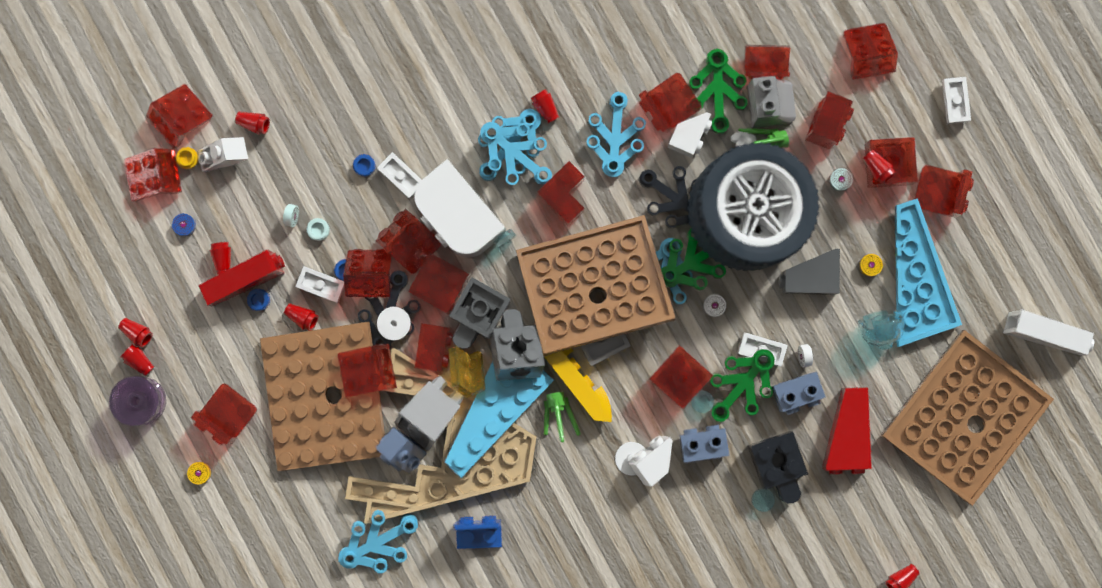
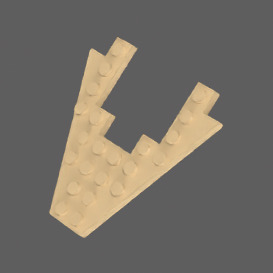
(502, 466)

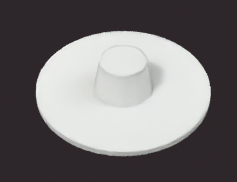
(393, 323)
(624, 456)

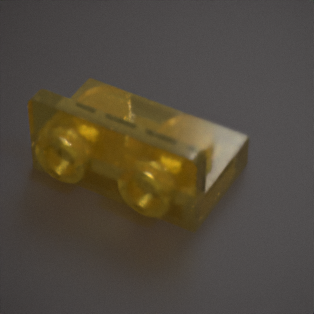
(466, 372)

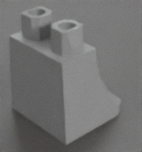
(771, 102)
(429, 413)

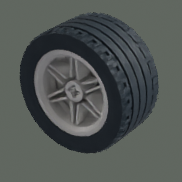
(793, 200)

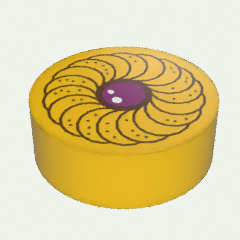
(871, 265)
(199, 473)

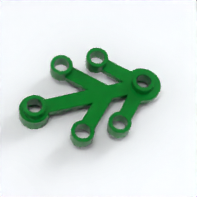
(718, 87)
(691, 262)
(744, 381)

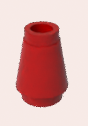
(545, 105)
(255, 122)
(879, 167)
(221, 256)
(301, 316)
(136, 333)
(137, 360)
(903, 577)

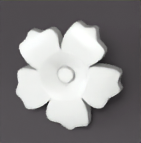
(742, 138)

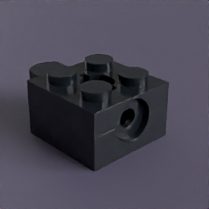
(779, 465)

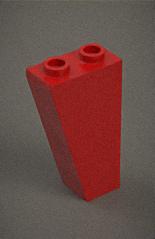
(242, 277)
(850, 434)

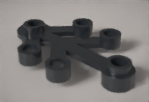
(679, 200)
(392, 301)

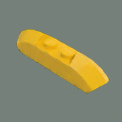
(593, 401)

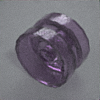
(129, 390)

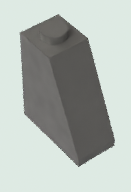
(813, 276)

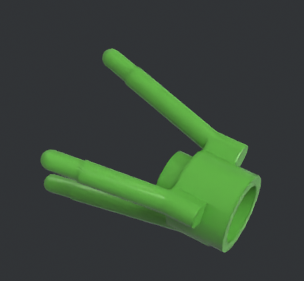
(776, 137)
(556, 403)

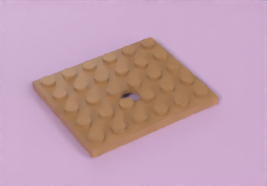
(610, 257)
(935, 418)
(303, 422)

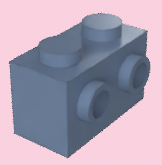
(798, 392)
(704, 448)
(400, 451)

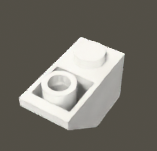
(688, 135)
(222, 153)
(654, 461)

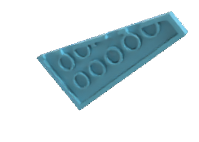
(920, 280)
(491, 416)

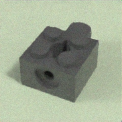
(478, 312)
(516, 349)

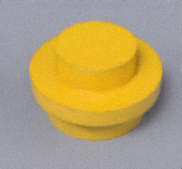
(187, 158)

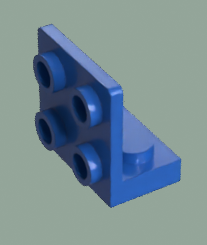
(478, 533)

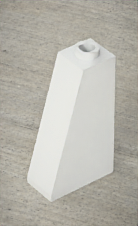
(1048, 332)

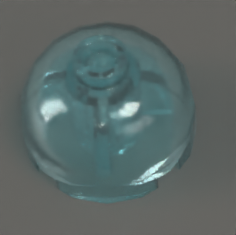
(882, 328)

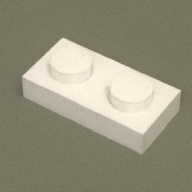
(956, 100)
(400, 175)
(320, 284)
(752, 343)

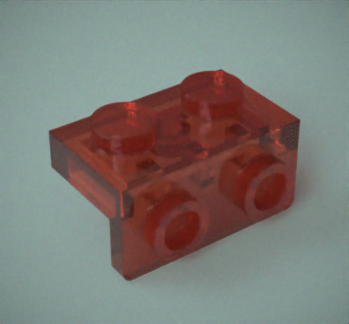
(766, 61)
(432, 347)

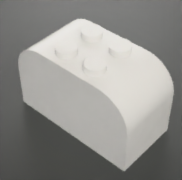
(456, 212)

